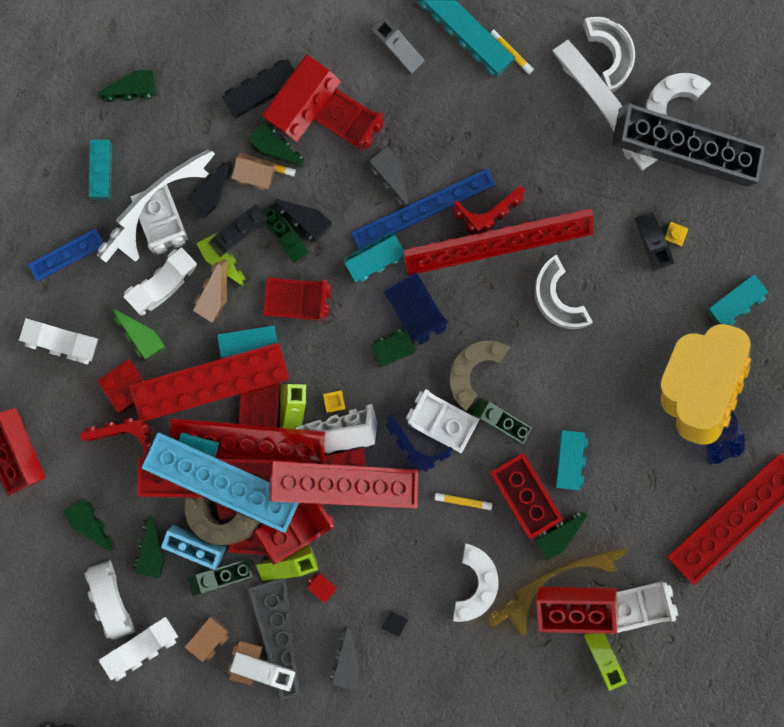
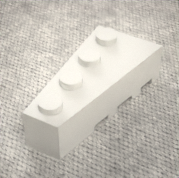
(348, 431)

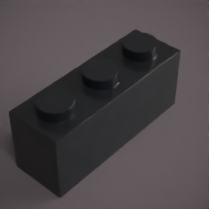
(238, 230)

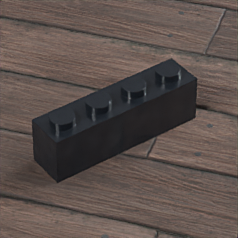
(257, 90)

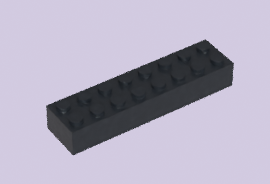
(688, 145)

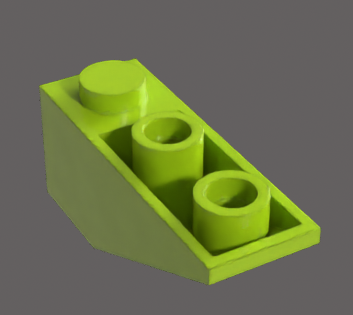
(212, 257)
(292, 405)
(295, 565)
(605, 660)

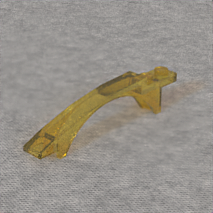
(518, 609)

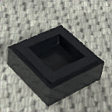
(394, 623)

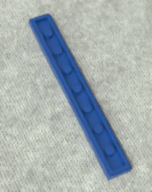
(423, 208)

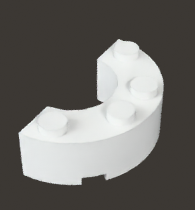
(619, 43)
(675, 86)
(163, 284)
(549, 303)
(58, 341)
(486, 588)
(108, 601)
(137, 649)

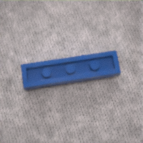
(66, 255)

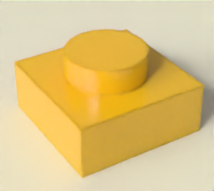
(676, 234)
(334, 401)

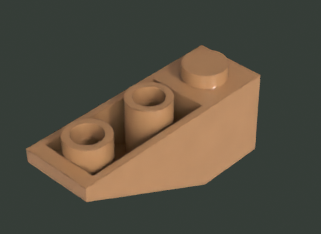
(214, 296)

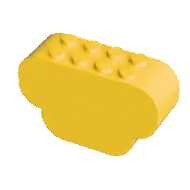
(705, 381)

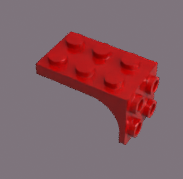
(350, 120)
(478, 223)
(297, 299)
(137, 427)
(306, 525)

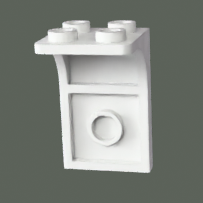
(161, 222)
(441, 421)
(645, 606)

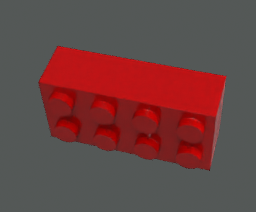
(526, 496)
(577, 610)

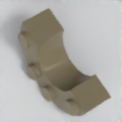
(464, 363)
(208, 528)

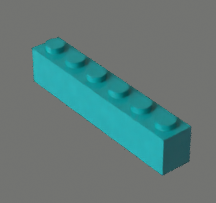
(470, 34)

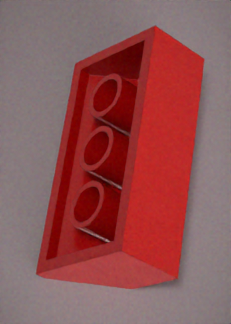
(301, 98)
(17, 457)

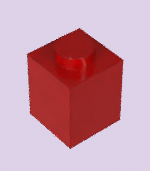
(321, 587)

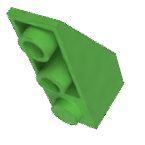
(145, 339)

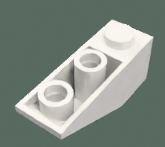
(263, 671)

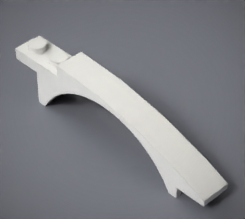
(585, 75)
(125, 235)

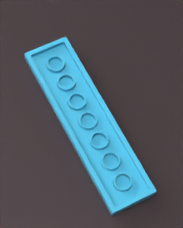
(217, 481)

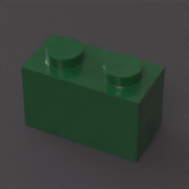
(393, 348)

